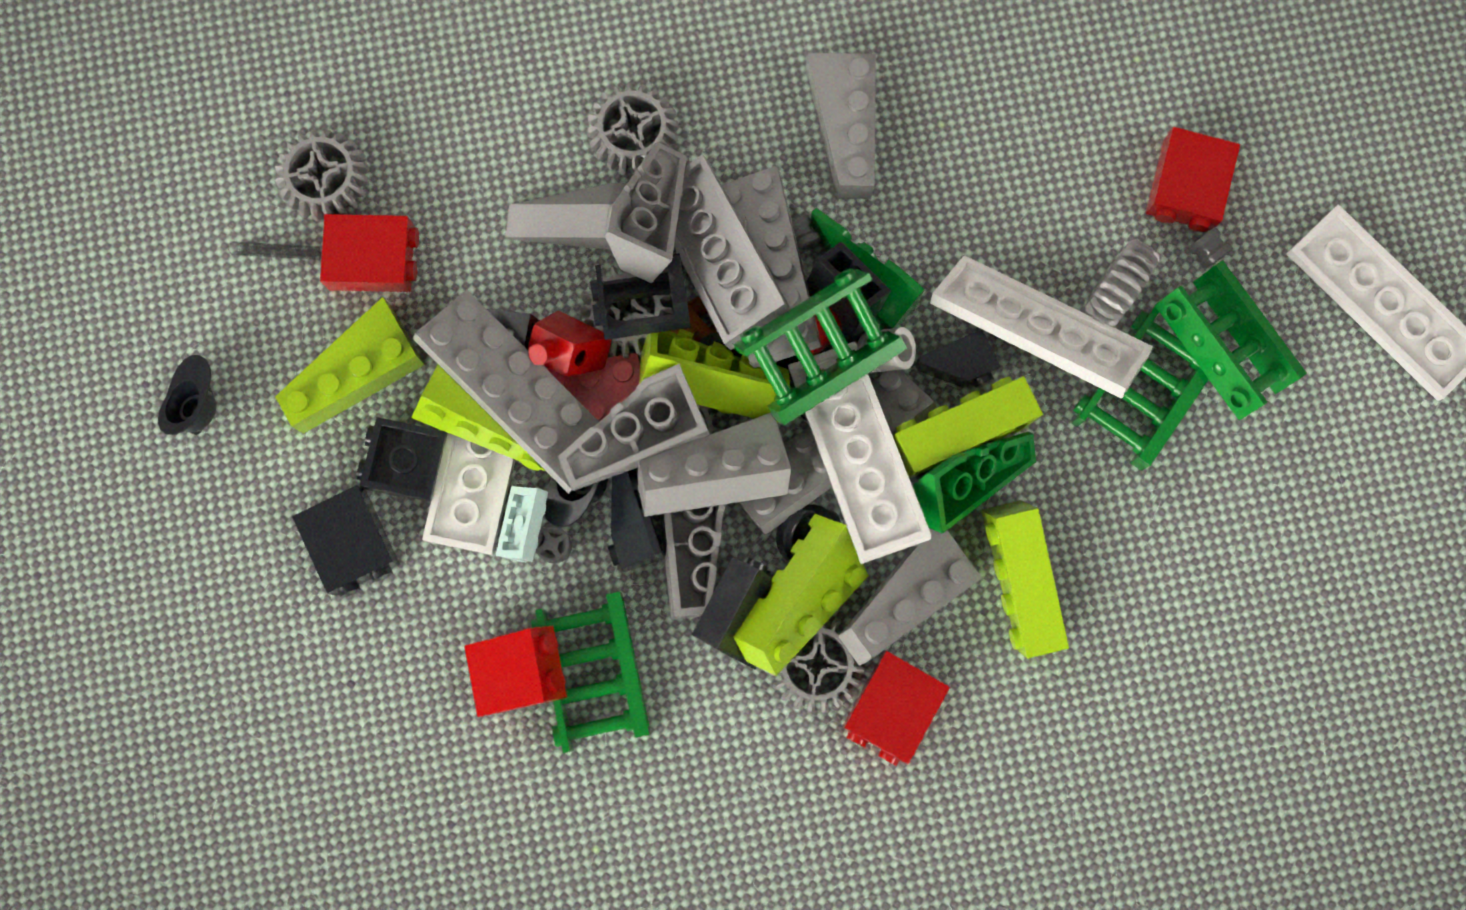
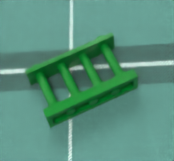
(1247, 326)
(850, 364)
(1164, 418)
(626, 684)

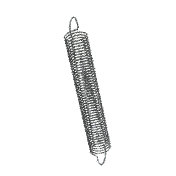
(304, 254)

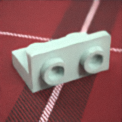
(522, 524)

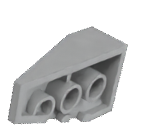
(646, 214)
(565, 218)

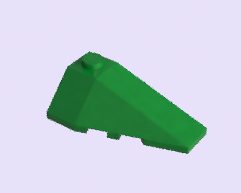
(904, 289)
(972, 478)

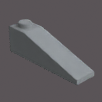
(646, 423)

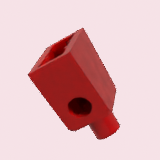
(568, 345)

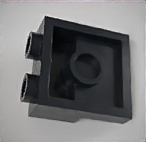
(401, 459)

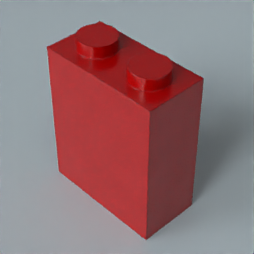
(1192, 179)
(368, 253)
(515, 671)
(895, 709)

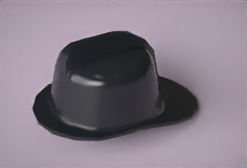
(189, 399)
(566, 507)

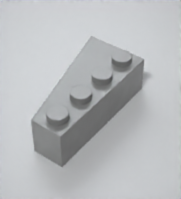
(845, 104)
(717, 469)
(690, 557)
(915, 589)

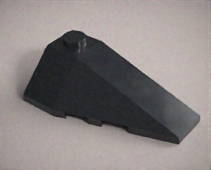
(631, 531)

